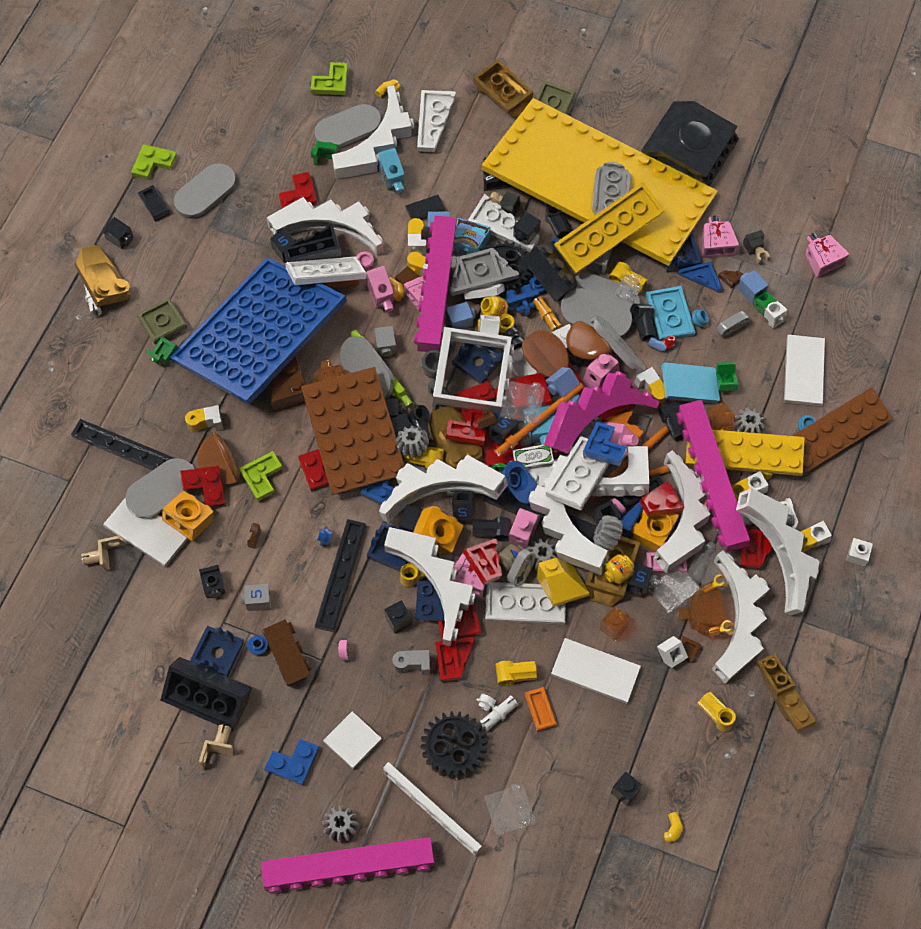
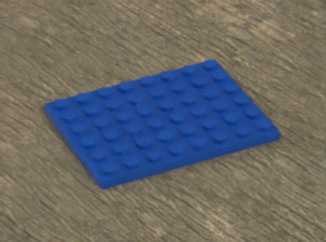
(257, 331)

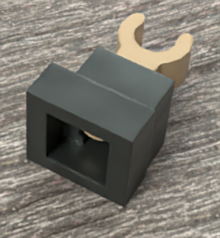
(509, 202)
(753, 243)

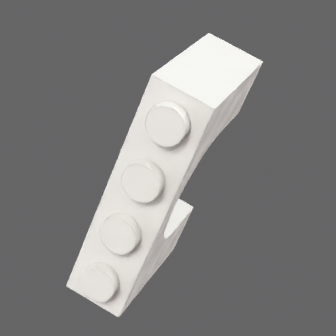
(632, 482)

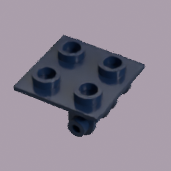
(428, 602)

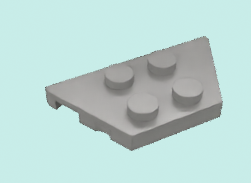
(480, 270)

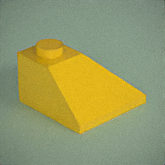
(560, 581)

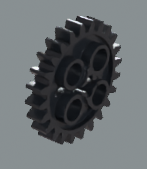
(510, 251)
(462, 728)

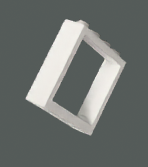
(477, 338)

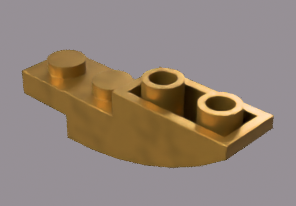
(784, 693)

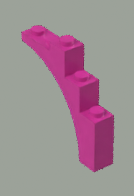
(574, 417)

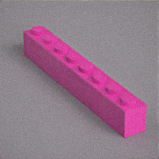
(436, 285)
(713, 476)
(347, 864)

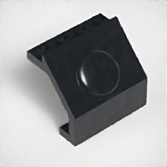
(693, 139)

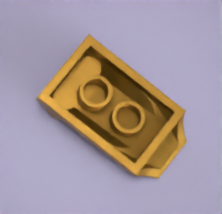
(504, 88)
(101, 276)
(453, 450)
(599, 587)

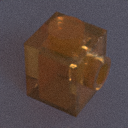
(720, 417)
(614, 623)

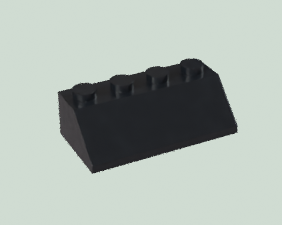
(205, 693)

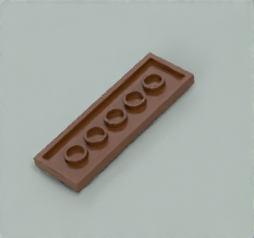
(842, 428)

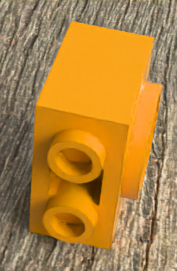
(187, 515)
(446, 526)
(650, 538)

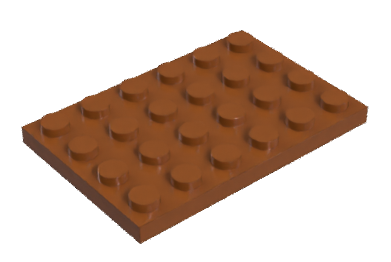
(353, 430)

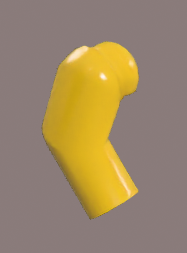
(383, 88)
(397, 288)
(676, 828)

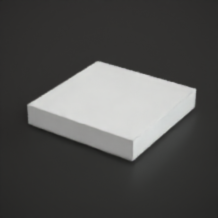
(352, 740)

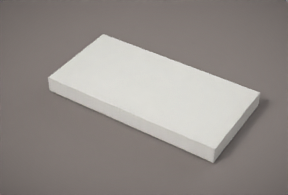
(325, 270)
(804, 370)
(576, 477)
(146, 534)
(521, 605)
(595, 670)

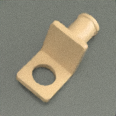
(101, 554)
(219, 745)

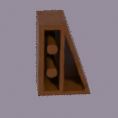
(287, 387)
(287, 651)

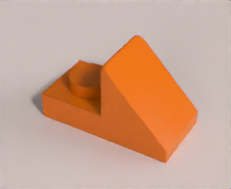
(625, 419)

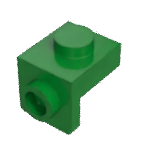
(323, 150)
(162, 351)
(726, 376)

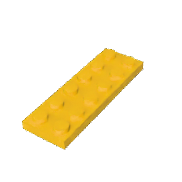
(609, 228)
(758, 452)

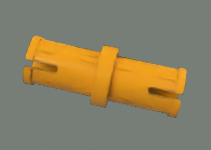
(547, 313)

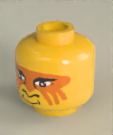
(494, 306)
(619, 569)

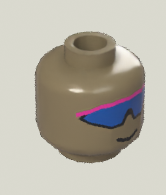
(508, 556)

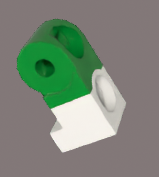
(770, 309)

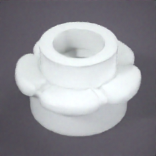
(486, 702)

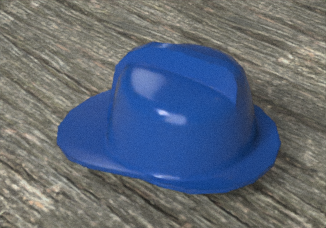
(519, 481)

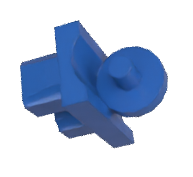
(523, 301)

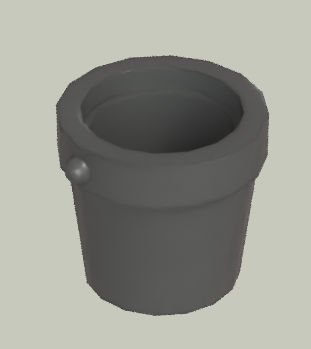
(430, 363)

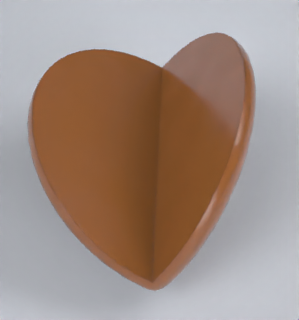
(586, 342)
(545, 352)
(217, 453)

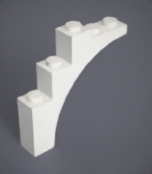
(364, 157)
(351, 221)
(440, 477)
(686, 539)
(786, 541)
(572, 544)
(422, 553)
(748, 617)

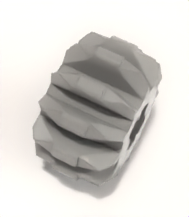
(749, 421)
(412, 441)
(608, 532)
(542, 548)
(331, 826)

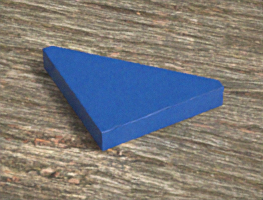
(703, 275)

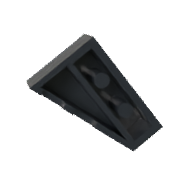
(320, 245)
(550, 270)

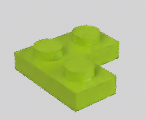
(334, 83)
(151, 157)
(256, 475)

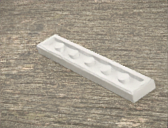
(432, 809)

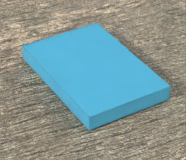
(670, 313)
(690, 383)

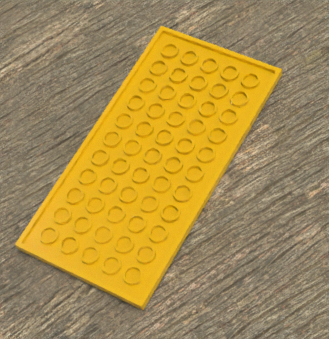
(558, 163)

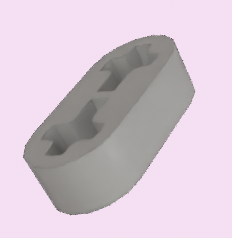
(733, 323)
(521, 567)

